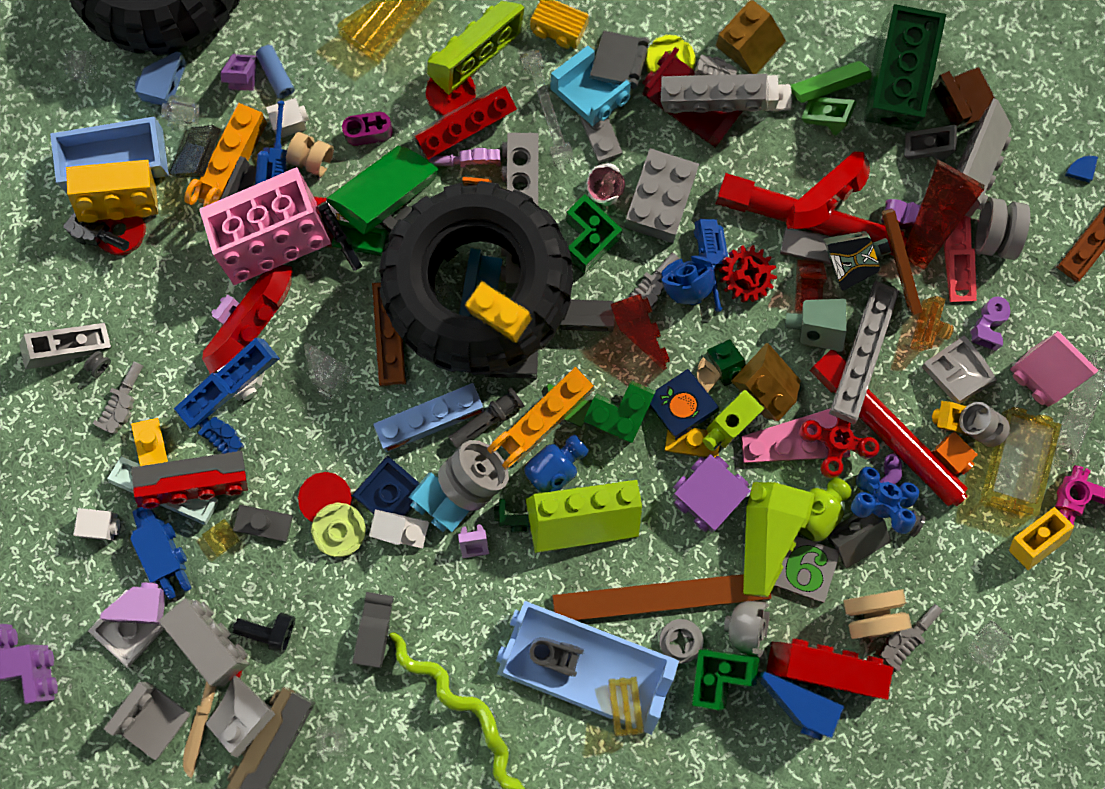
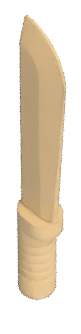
(197, 730)

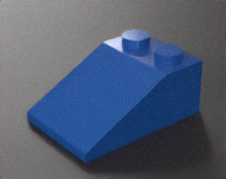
(806, 709)

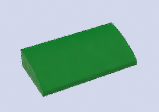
(383, 188)

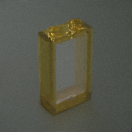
(1021, 464)

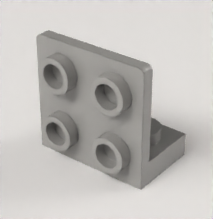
(148, 719)

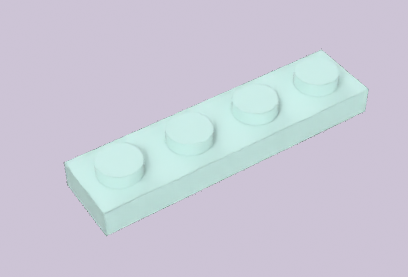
(194, 509)

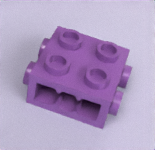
(710, 492)

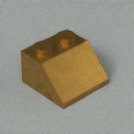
(751, 38)
(769, 383)

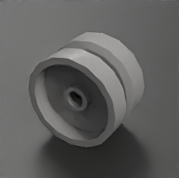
(1002, 228)
(472, 475)

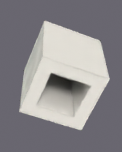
(293, 117)
(96, 524)

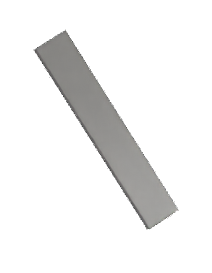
(864, 352)

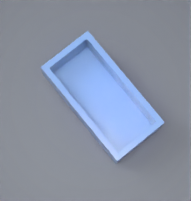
(110, 144)

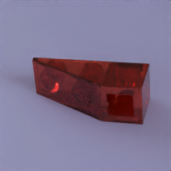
(634, 322)

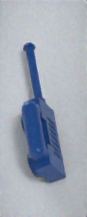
(272, 160)
(712, 246)

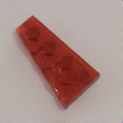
(942, 209)

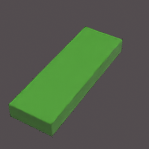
(831, 81)

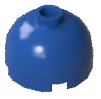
(689, 281)

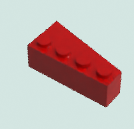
(830, 669)

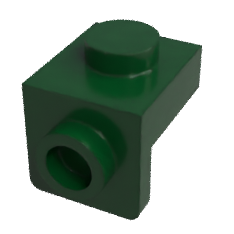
(726, 360)
(517, 523)

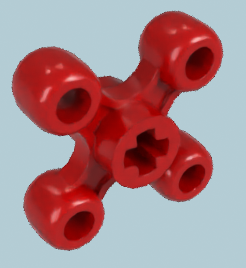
(836, 450)

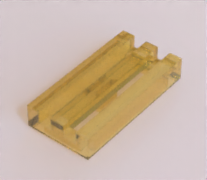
(623, 682)

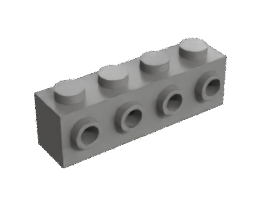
(714, 93)

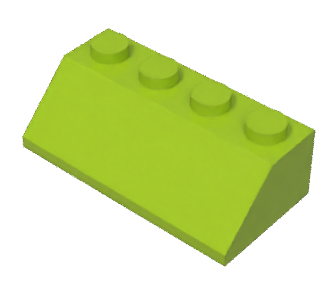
(476, 45)
(584, 515)

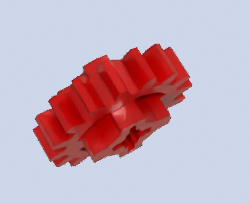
(746, 263)

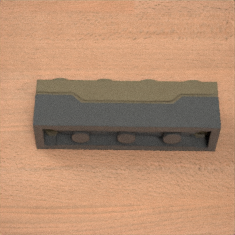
(270, 747)

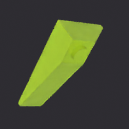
(772, 524)

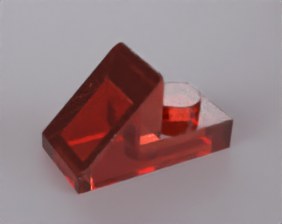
(809, 282)

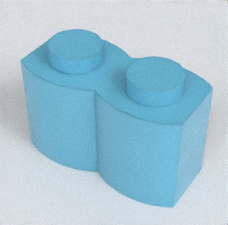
(431, 499)

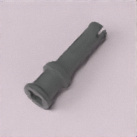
(496, 412)

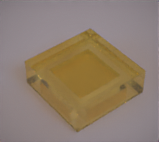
(221, 537)

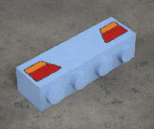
(429, 417)

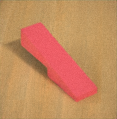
(961, 262)

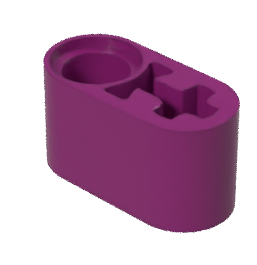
(361, 121)

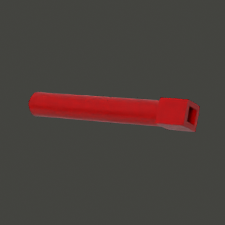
(743, 195)
(895, 435)

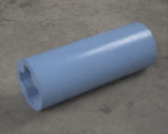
(274, 71)

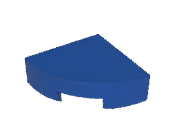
(1083, 168)

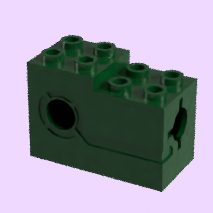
(904, 67)

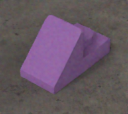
(240, 72)

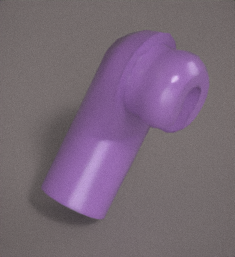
(892, 469)

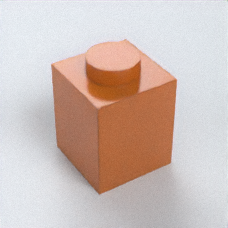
(955, 454)

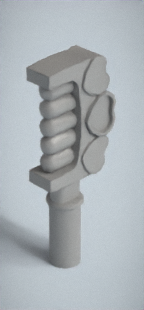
(714, 66)
(651, 284)
(119, 407)
(905, 640)

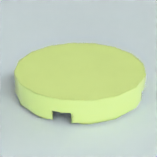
(338, 529)

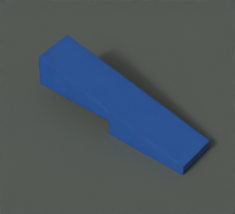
(226, 383)

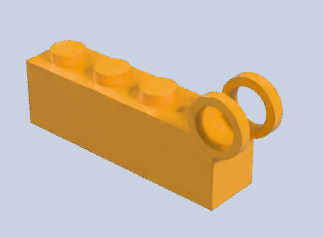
(237, 140)
(543, 417)

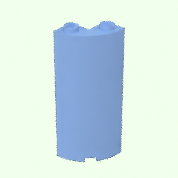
(602, 659)

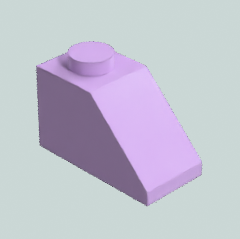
(137, 605)

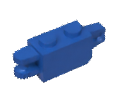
(158, 551)

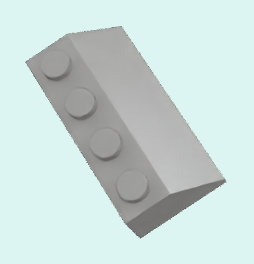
(984, 150)

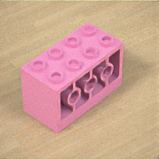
(264, 226)

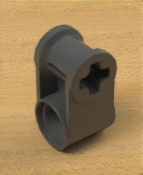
(558, 656)

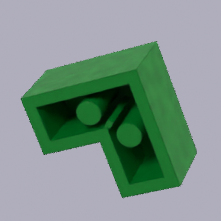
(596, 232)
(623, 418)
(716, 671)

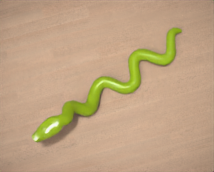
(457, 703)

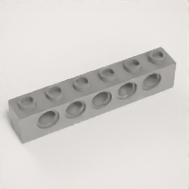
(526, 147)

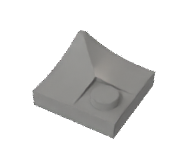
(960, 370)
(239, 717)

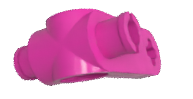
(1086, 491)

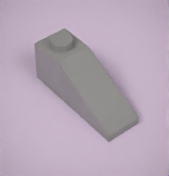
(61, 345)

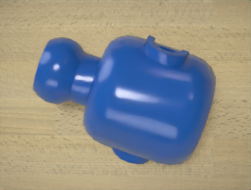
(553, 466)

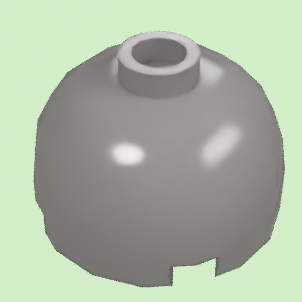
(748, 627)

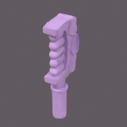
(469, 157)

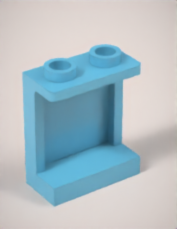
(588, 97)

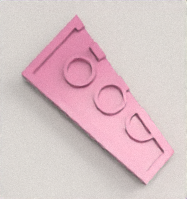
(784, 441)

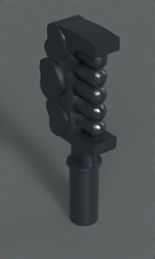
(334, 227)
(93, 233)

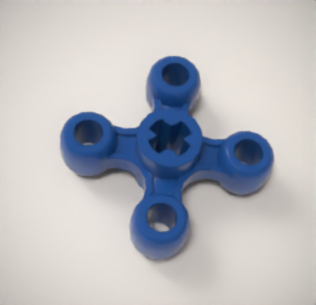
(885, 500)

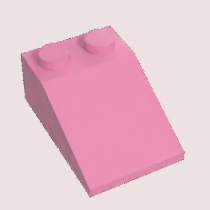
(1052, 369)

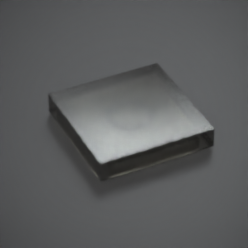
(195, 151)

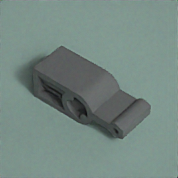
(373, 630)

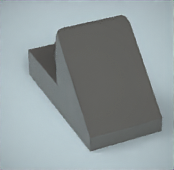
(932, 142)

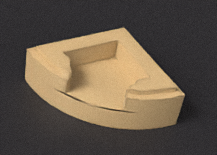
(707, 374)

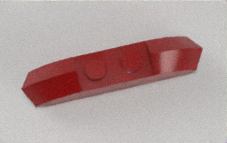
(823, 198)
(248, 317)

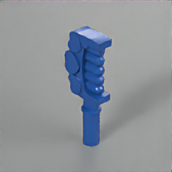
(221, 435)

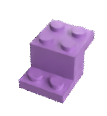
(29, 663)

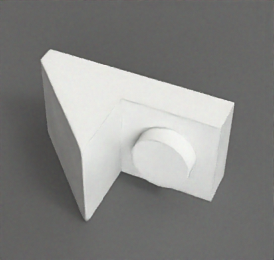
(398, 529)

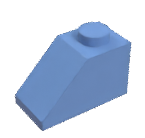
(160, 79)

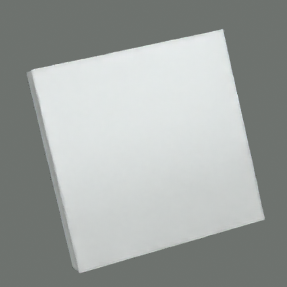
(124, 639)

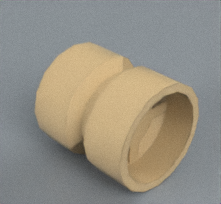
(307, 153)

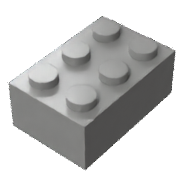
(661, 195)
(204, 641)

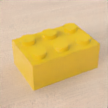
(112, 190)

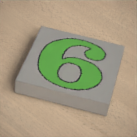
(808, 569)

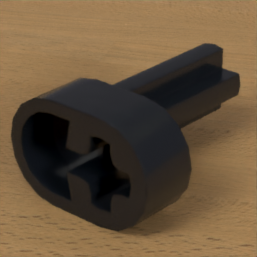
(275, 637)

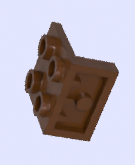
(963, 96)

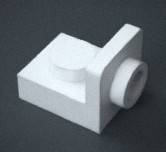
(778, 95)

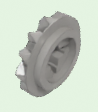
(688, 630)

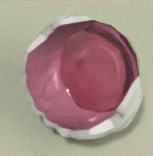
(605, 184)

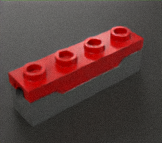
(463, 121)
(189, 479)

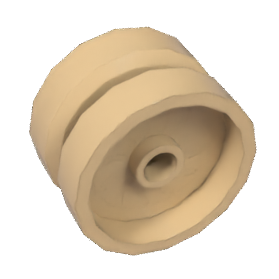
(877, 614)

